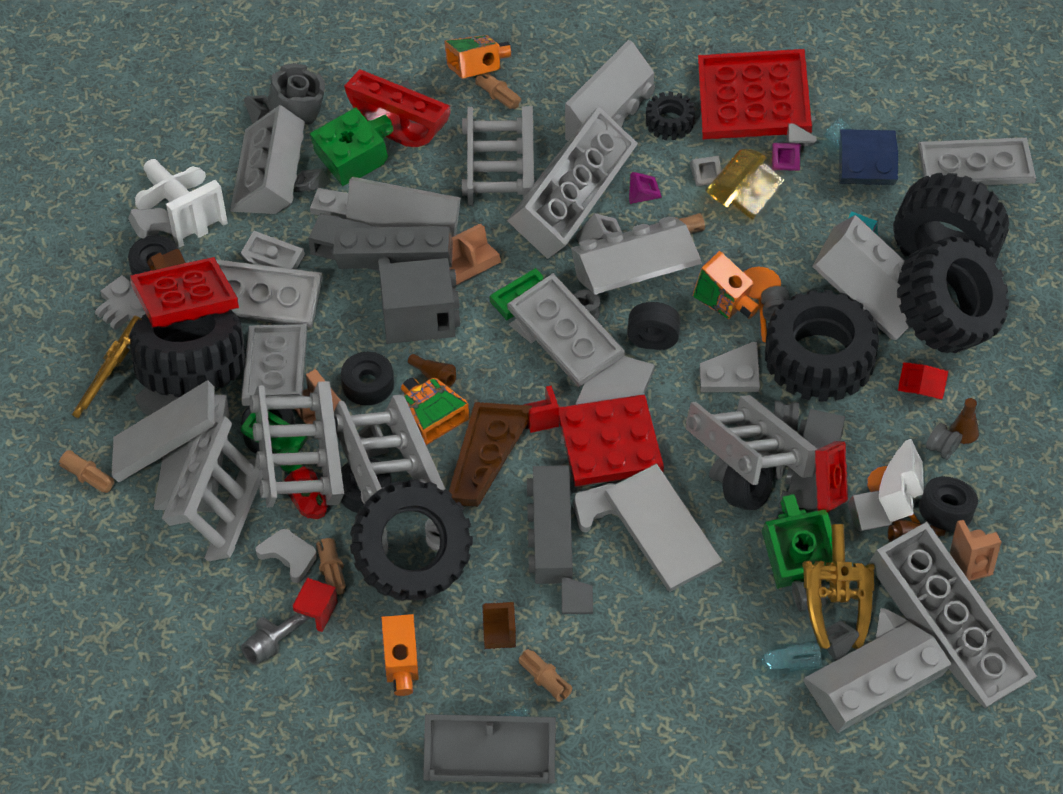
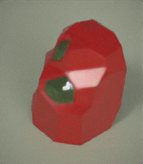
(308, 504)

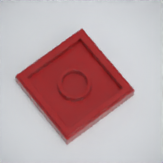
(831, 475)

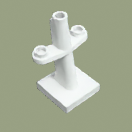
(186, 210)

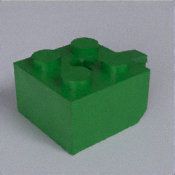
(352, 144)
(793, 529)

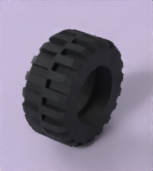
(950, 201)
(928, 302)
(188, 353)
(817, 373)
(446, 516)

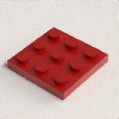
(184, 292)
(609, 439)

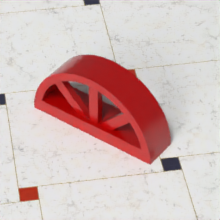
(378, 97)

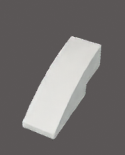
(902, 482)

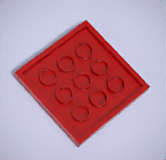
(753, 93)

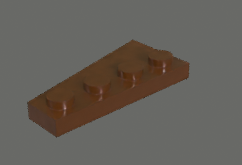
(486, 445)

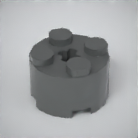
(297, 91)

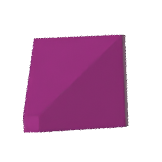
(786, 156)
(640, 188)

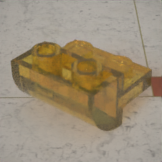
(745, 182)

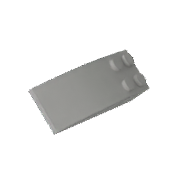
(572, 183)
(946, 605)

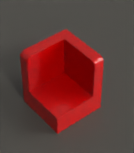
(923, 380)
(544, 413)
(316, 601)

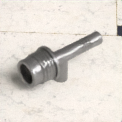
(265, 640)

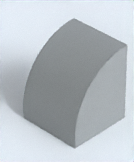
(598, 227)
(868, 511)

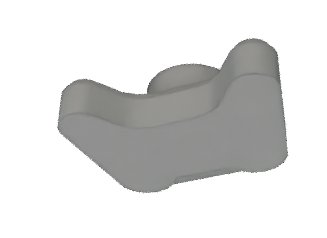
(149, 221)
(592, 505)
(291, 551)

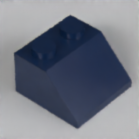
(868, 157)

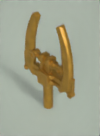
(113, 358)
(839, 575)

